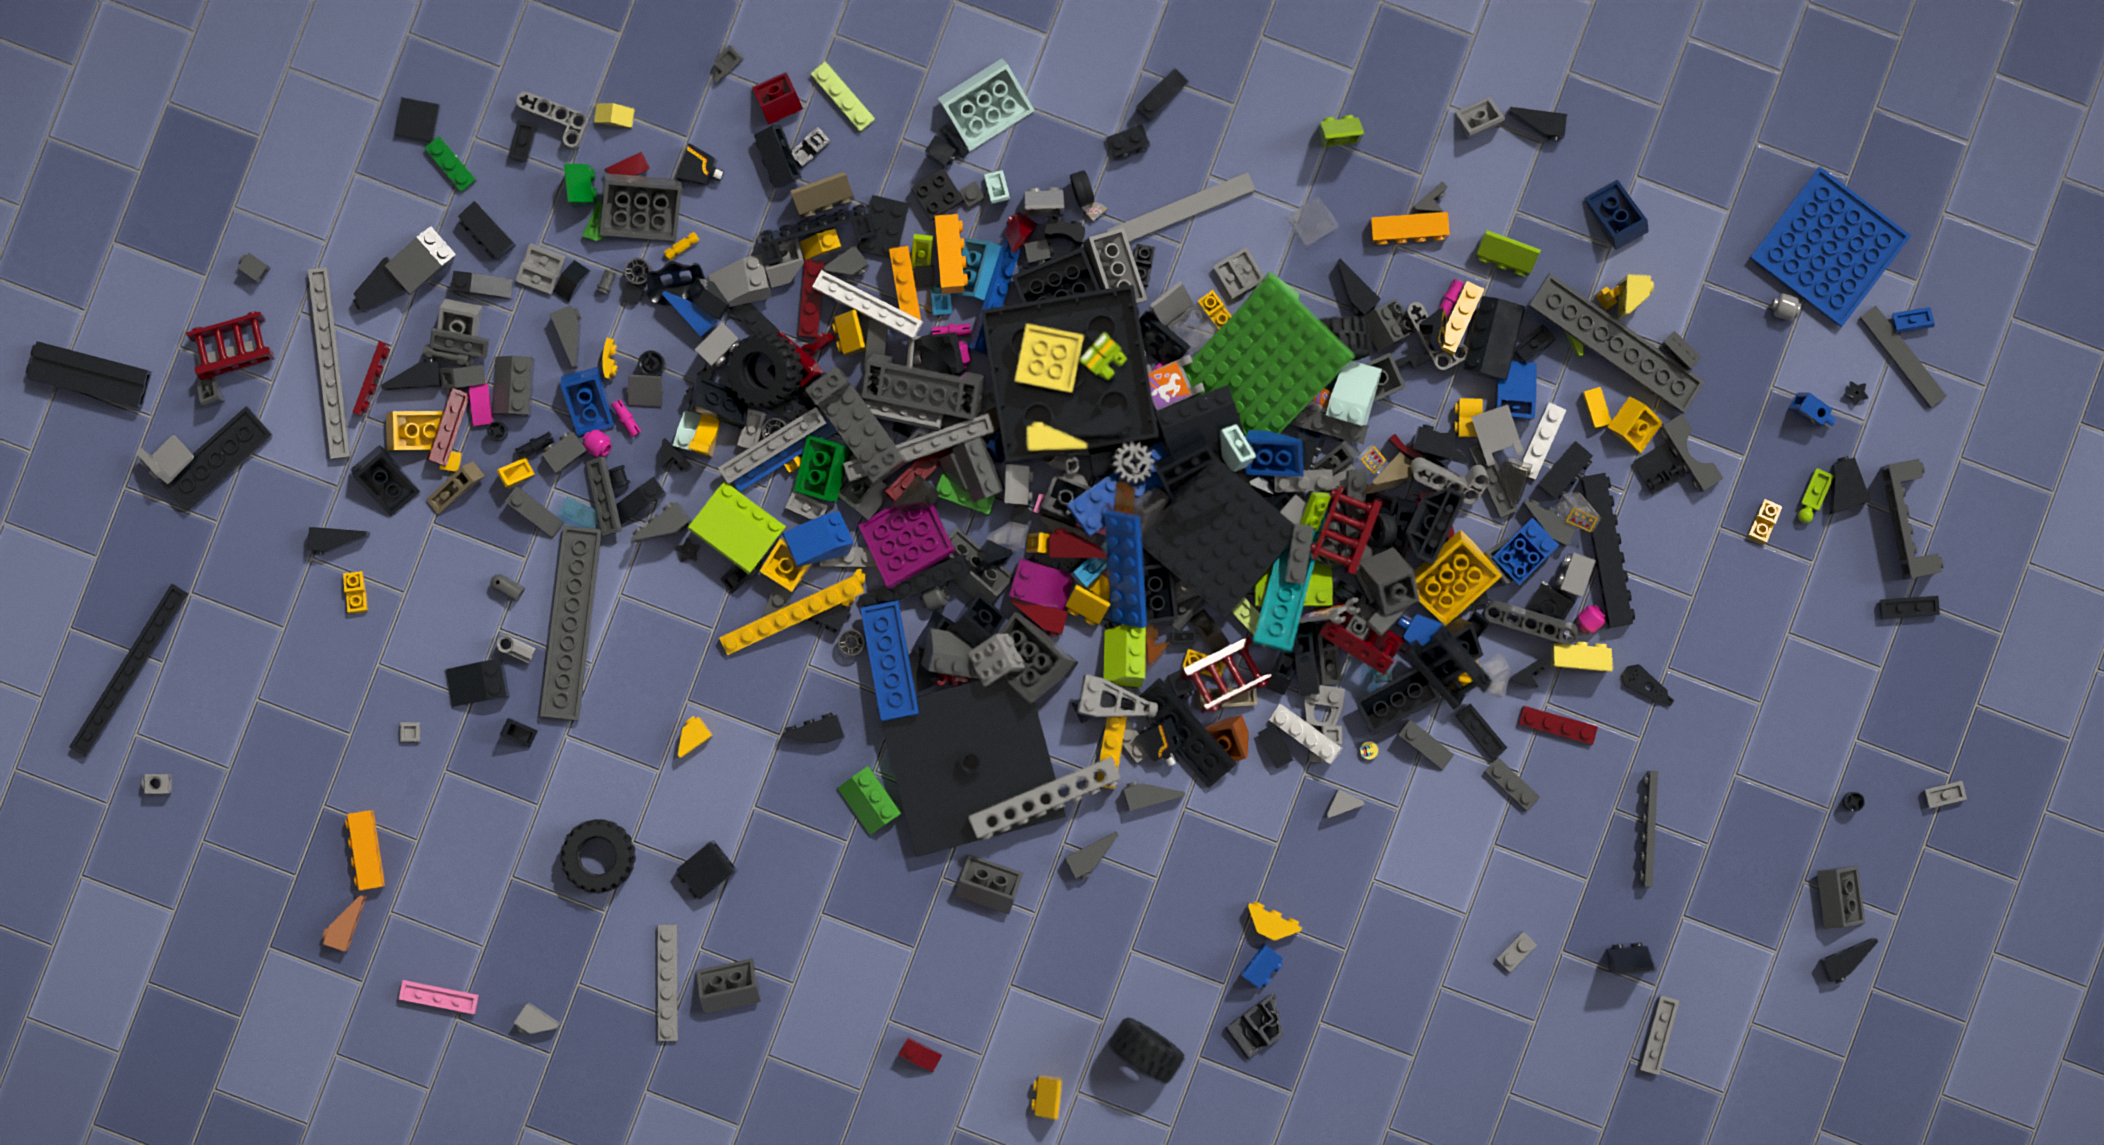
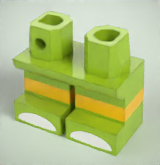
(1109, 351)

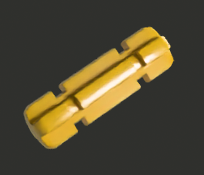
(681, 245)

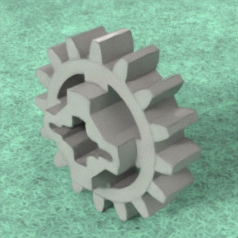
(1132, 454)

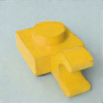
(1608, 297)

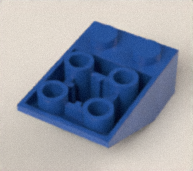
(1518, 390)
(1525, 551)

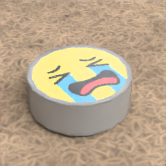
(1369, 750)

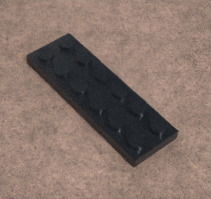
(218, 458)
(1197, 746)

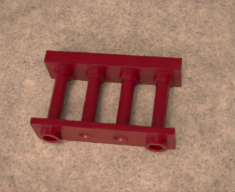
(243, 358)
(1364, 527)
(1362, 650)
(1225, 656)

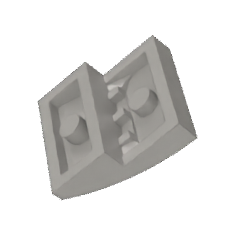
(540, 268)
(1239, 272)

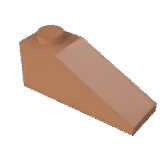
(343, 928)

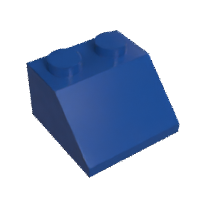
(1262, 966)

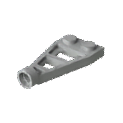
(1091, 695)
(1329, 697)

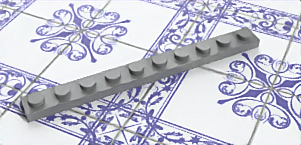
(329, 363)

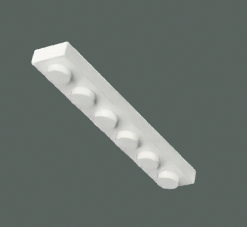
(867, 304)

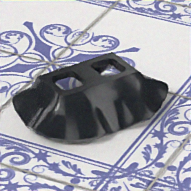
(677, 287)

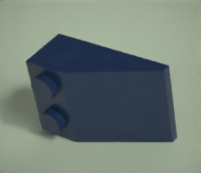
(1617, 214)

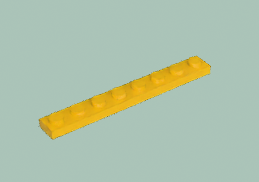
(791, 614)

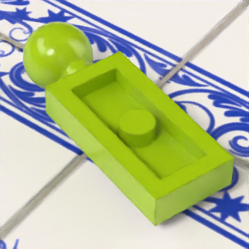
(1814, 494)
(1315, 510)

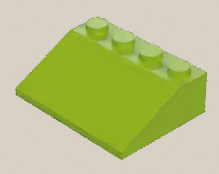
(736, 527)
(1318, 592)

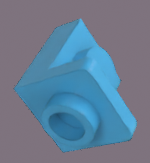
(940, 302)

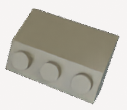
(822, 195)

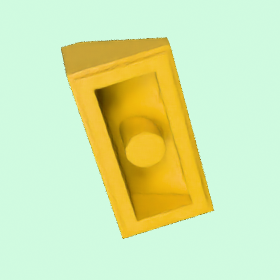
(1596, 407)

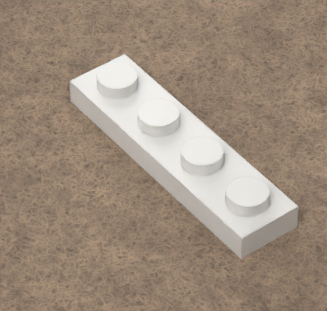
(1543, 438)
(1305, 734)

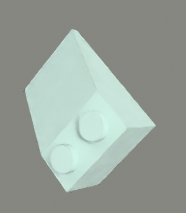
(1354, 393)

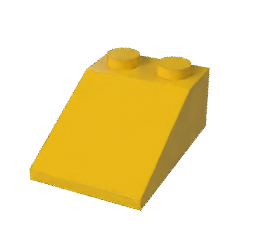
(411, 429)

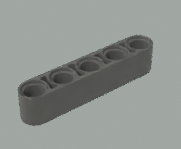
(1540, 619)

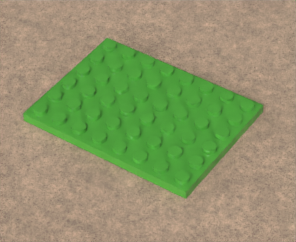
(1270, 358)

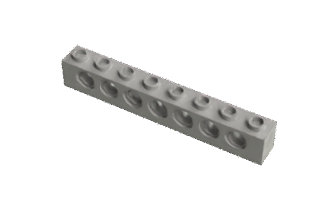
(1106, 766)

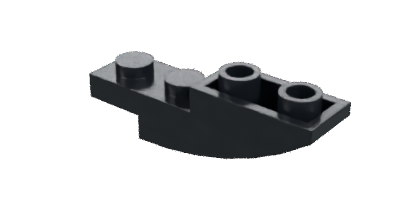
(1306, 659)

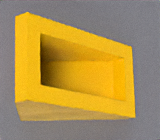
(515, 473)

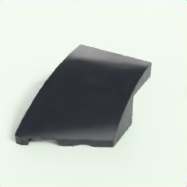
(1256, 1027)

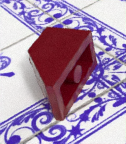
(920, 1054)

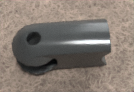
(507, 586)

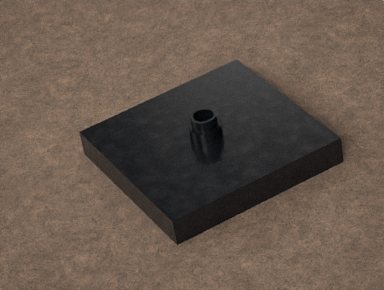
(1092, 395)
(964, 756)

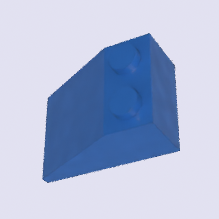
(587, 401)
(1275, 454)
(819, 539)

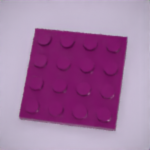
(905, 542)

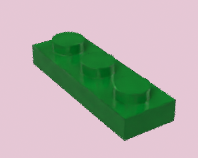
(450, 164)

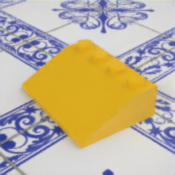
(1455, 578)

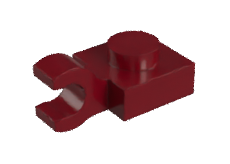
(820, 342)
(954, 679)

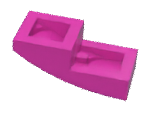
(480, 404)

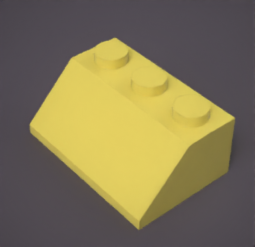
(1635, 291)
(1581, 656)

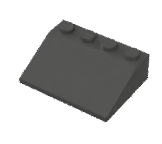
(640, 207)
(1042, 658)

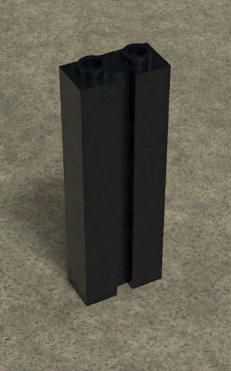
(88, 374)

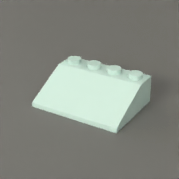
(986, 104)

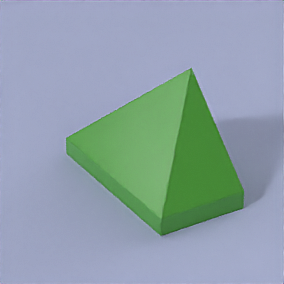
(593, 227)

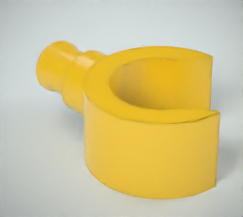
(794, 464)

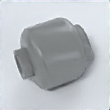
(1786, 307)

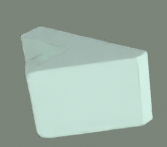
(997, 187)

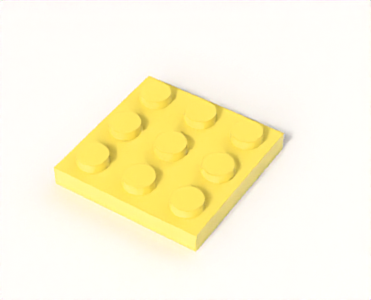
(1049, 358)

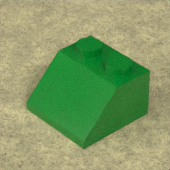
(580, 184)

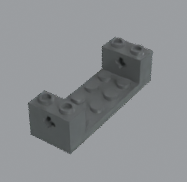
(923, 388)
(857, 425)
(1893, 476)

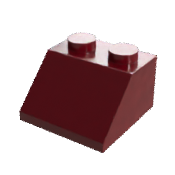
(777, 98)

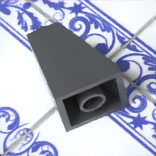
(1390, 580)

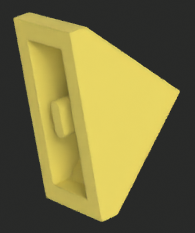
(614, 115)

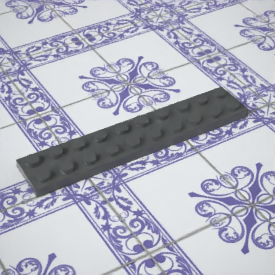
(1616, 343)
(571, 622)

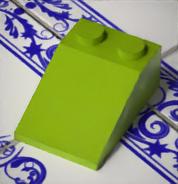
(1341, 131)

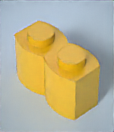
(1466, 409)

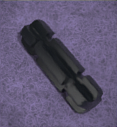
(954, 141)

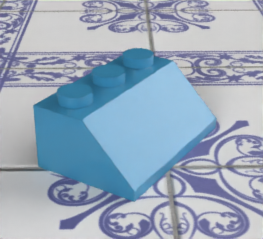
(980, 265)

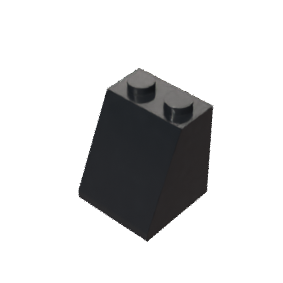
(706, 870)

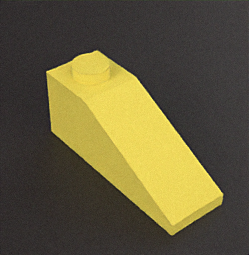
(1047, 439)

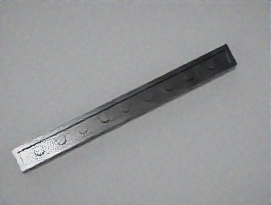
(129, 670)

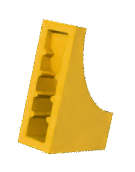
(705, 436)

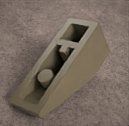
(1392, 475)
(455, 487)

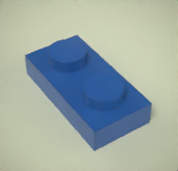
(1913, 320)

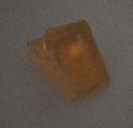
(1153, 649)

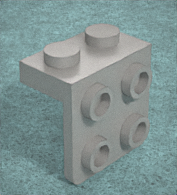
(167, 460)
(995, 658)

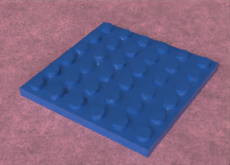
(1830, 246)

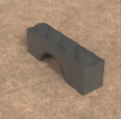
(1677, 433)

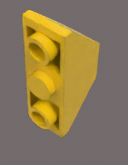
(1270, 923)

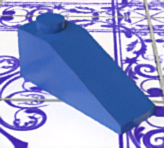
(696, 316)

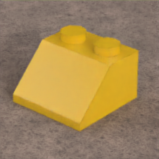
(849, 332)
(1635, 424)
(782, 567)
(1087, 605)
(1048, 1096)

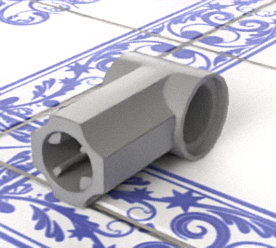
(1063, 463)
(518, 649)

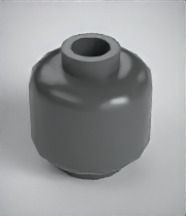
(935, 598)

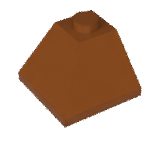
(1232, 736)

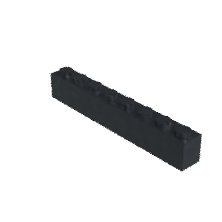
(1607, 552)

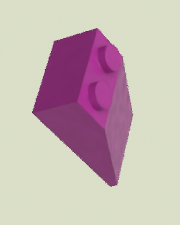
(1041, 584)

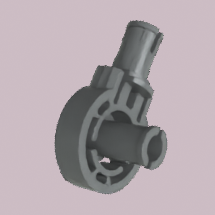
(1333, 546)

